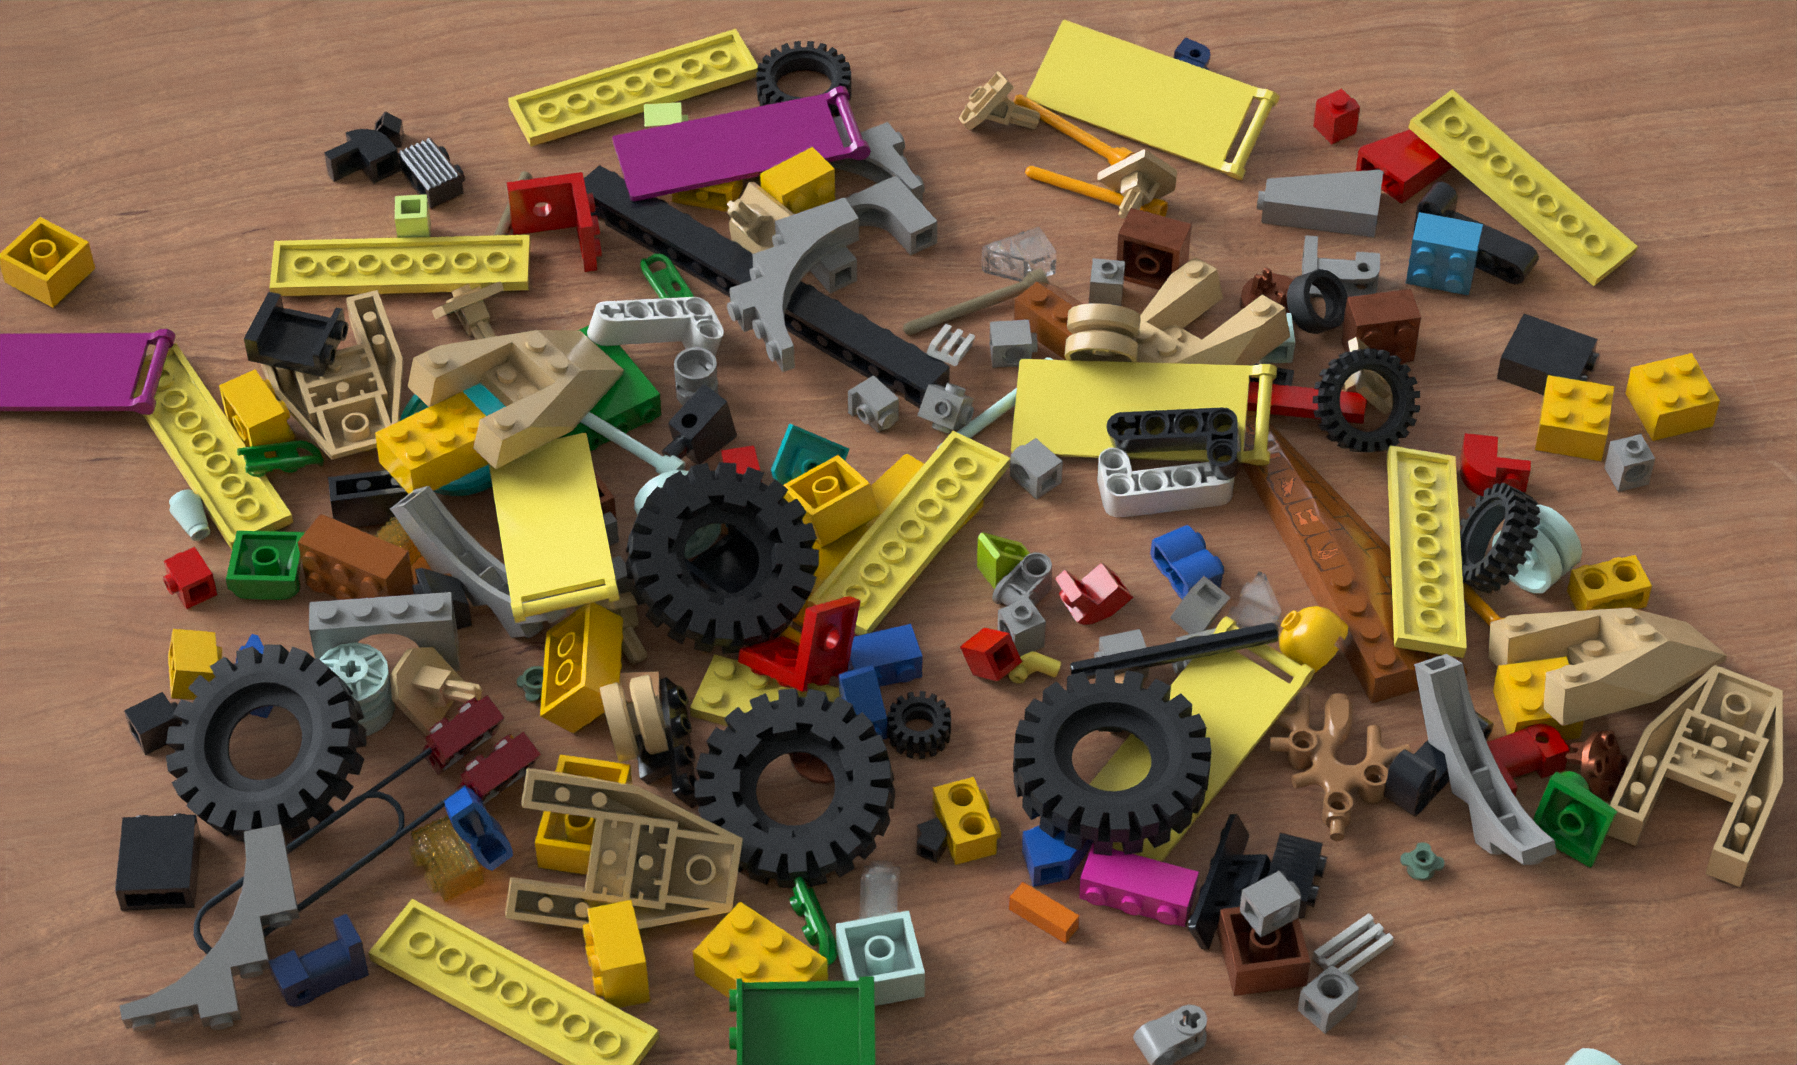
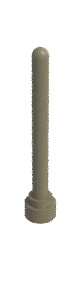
(975, 304)

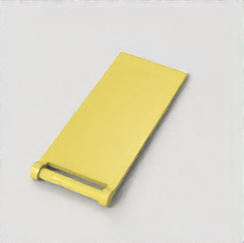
(1149, 97)
(1072, 400)
(553, 529)
(1238, 708)

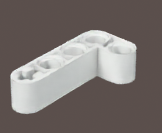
(656, 322)
(1158, 489)

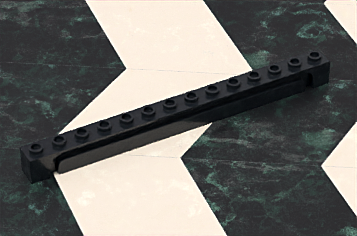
(726, 264)

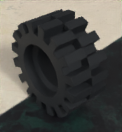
(919, 741)

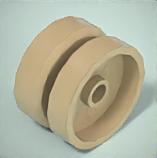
(1102, 333)
(635, 718)

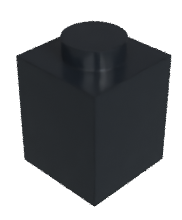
(151, 721)

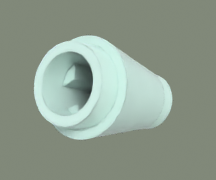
(190, 514)

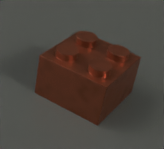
(1152, 247)
(1384, 322)
(1263, 962)

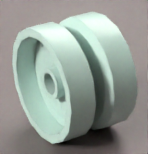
(1553, 553)

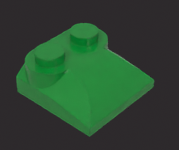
(265, 565)
(1574, 817)

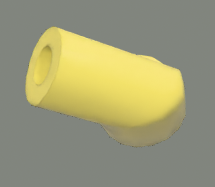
(1034, 662)

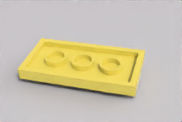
(733, 685)

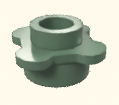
(531, 677)
(1422, 870)

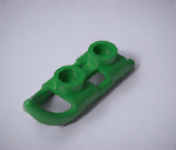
(663, 279)
(287, 457)
(817, 928)

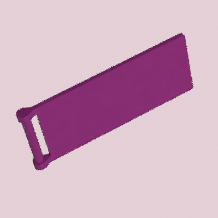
(735, 145)
(80, 371)

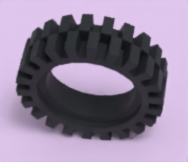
(801, 59)
(1329, 400)
(1519, 518)

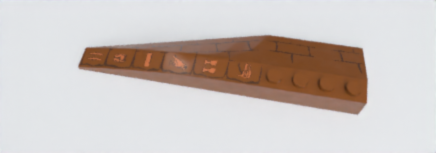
(1340, 563)

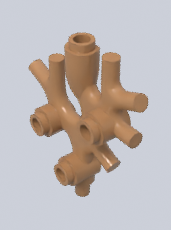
(1318, 748)

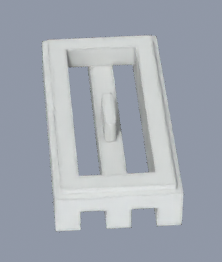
(953, 339)
(1363, 924)

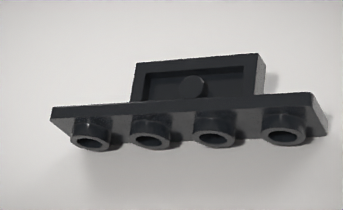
(680, 756)
(1227, 877)

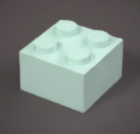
(882, 949)

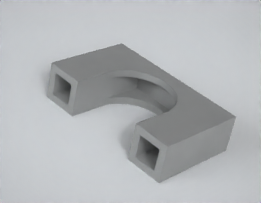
(885, 206)
(420, 617)

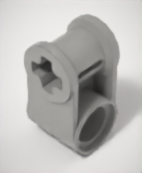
(1028, 579)
(1170, 1037)

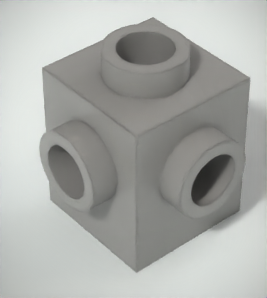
(946, 407)

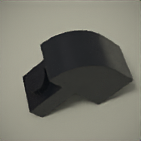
(363, 151)

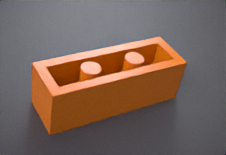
(1044, 912)

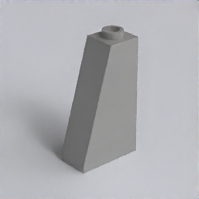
(1324, 202)

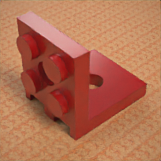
(566, 208)
(820, 654)

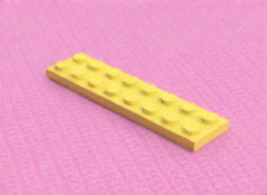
(626, 87)
(1523, 187)
(399, 264)
(206, 452)
(913, 529)
(1425, 552)
(509, 991)

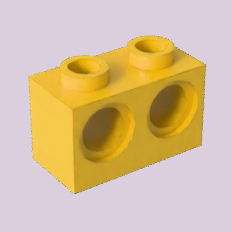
(1610, 585)
(964, 820)

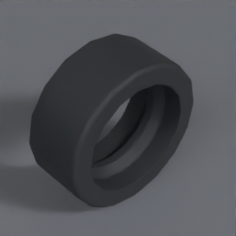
(1300, 305)

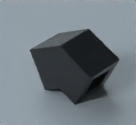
(391, 127)
(931, 840)

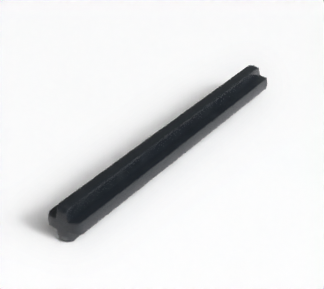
(1179, 650)

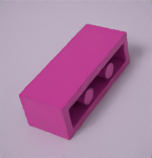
(1139, 886)

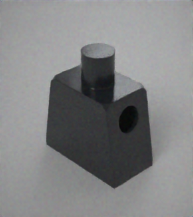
(701, 427)

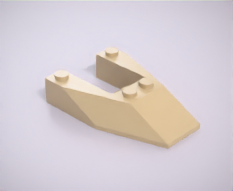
(1185, 297)
(539, 375)
(356, 391)
(1616, 657)
(1720, 740)
(640, 852)

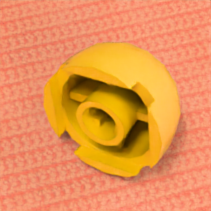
(1311, 635)

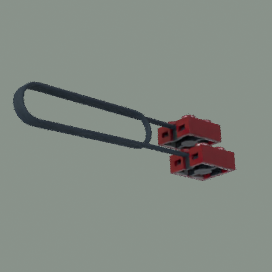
(445, 746)

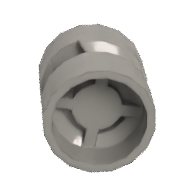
(692, 370)

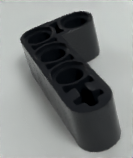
(1498, 252)
(1173, 437)
(1419, 777)

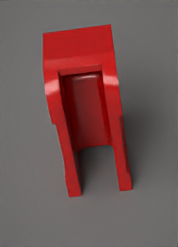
(1522, 753)

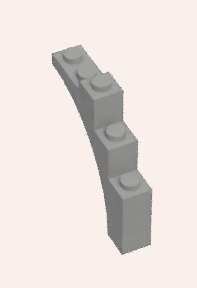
(884, 160)
(798, 246)
(454, 551)
(1453, 728)
(241, 950)

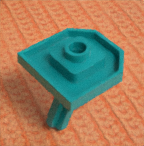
(802, 452)

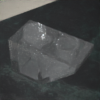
(1019, 255)
(1256, 605)
(879, 889)

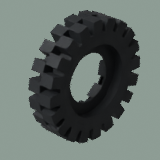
(733, 499)
(807, 726)
(304, 789)
(1128, 816)

